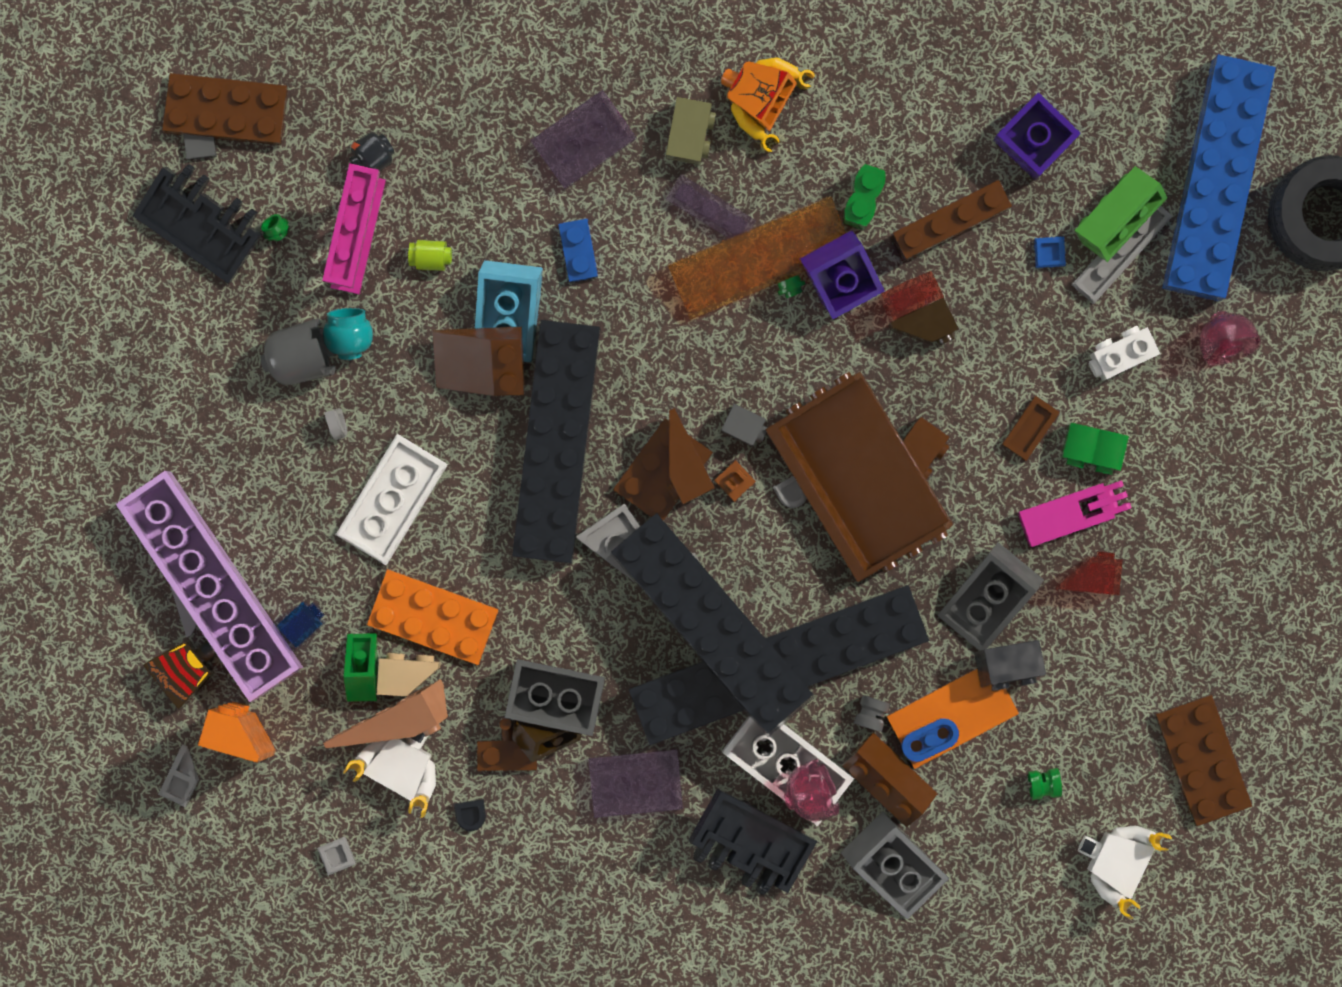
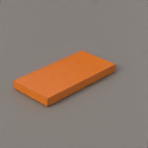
(961, 701)

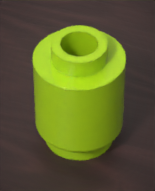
(429, 255)

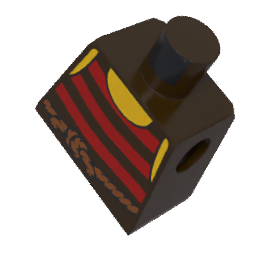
(182, 671)

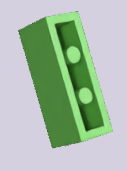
(1121, 213)

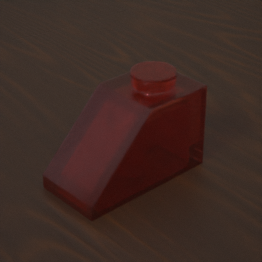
(910, 296)
(1095, 575)

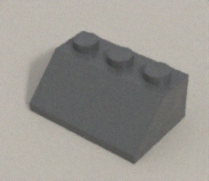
(554, 697)

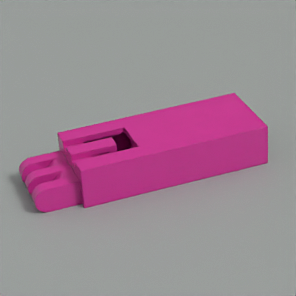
(1065, 516)

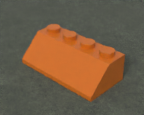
(236, 732)

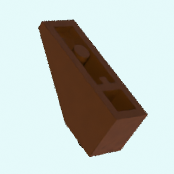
(685, 467)

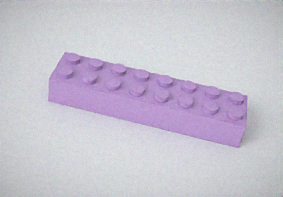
(209, 586)

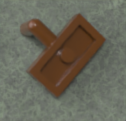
(503, 753)

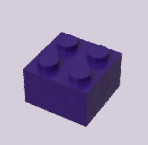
(1036, 136)
(842, 274)

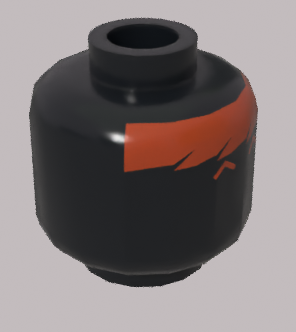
(372, 151)

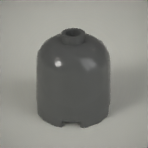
(297, 354)

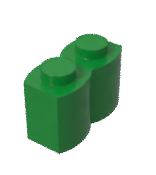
(862, 203)
(1094, 447)

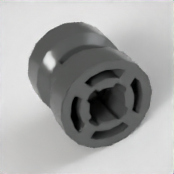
(872, 713)

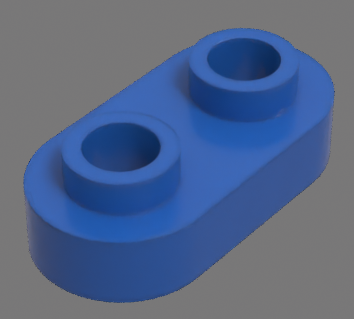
(929, 739)

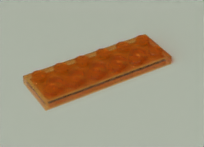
(754, 258)

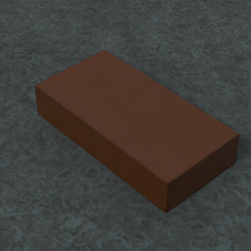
(1030, 428)

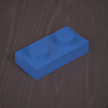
(578, 250)

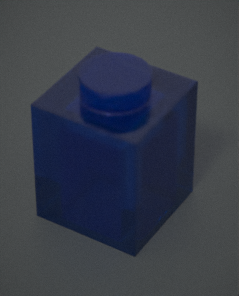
(302, 623)

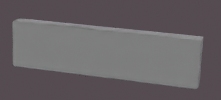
(1102, 274)

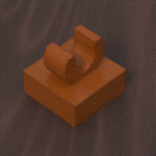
(734, 480)

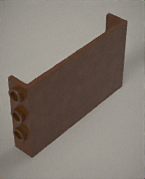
(859, 476)

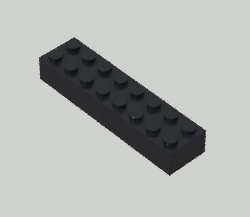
(556, 441)
(712, 625)

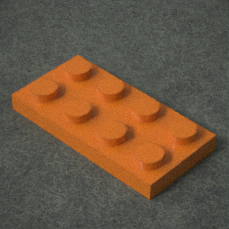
(432, 617)

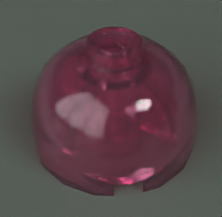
(1227, 336)
(811, 792)

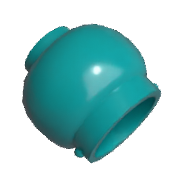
(347, 333)

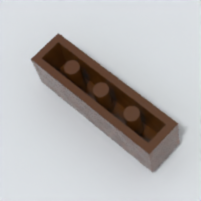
(951, 221)

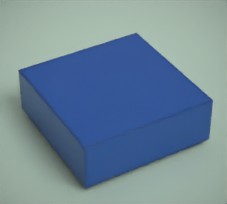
(1049, 252)

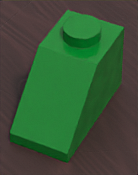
(361, 667)

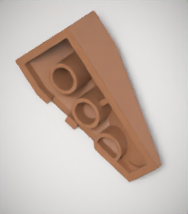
(406, 719)

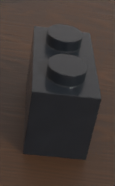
(1010, 664)

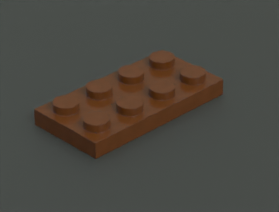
(225, 109)
(1203, 760)

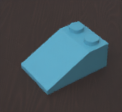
(509, 298)

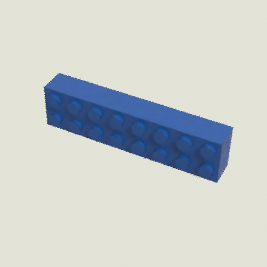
(1219, 178)

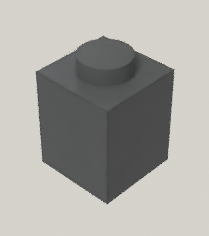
(744, 426)

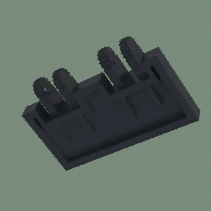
(194, 225)
(754, 841)

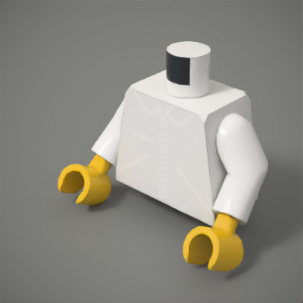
(400, 767)
(1120, 862)

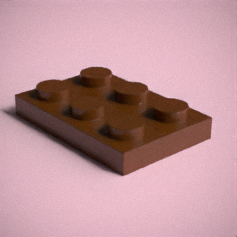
(648, 475)

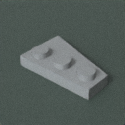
(609, 533)

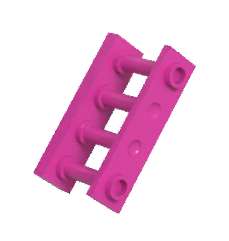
(354, 229)

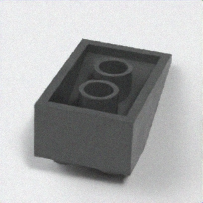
(990, 597)
(894, 865)

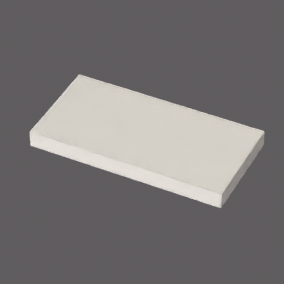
(391, 499)

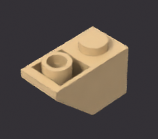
(404, 676)

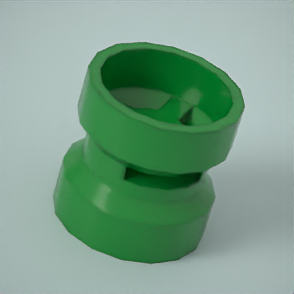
(1045, 784)

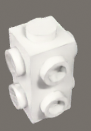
(1124, 354)

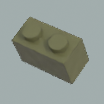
(689, 131)

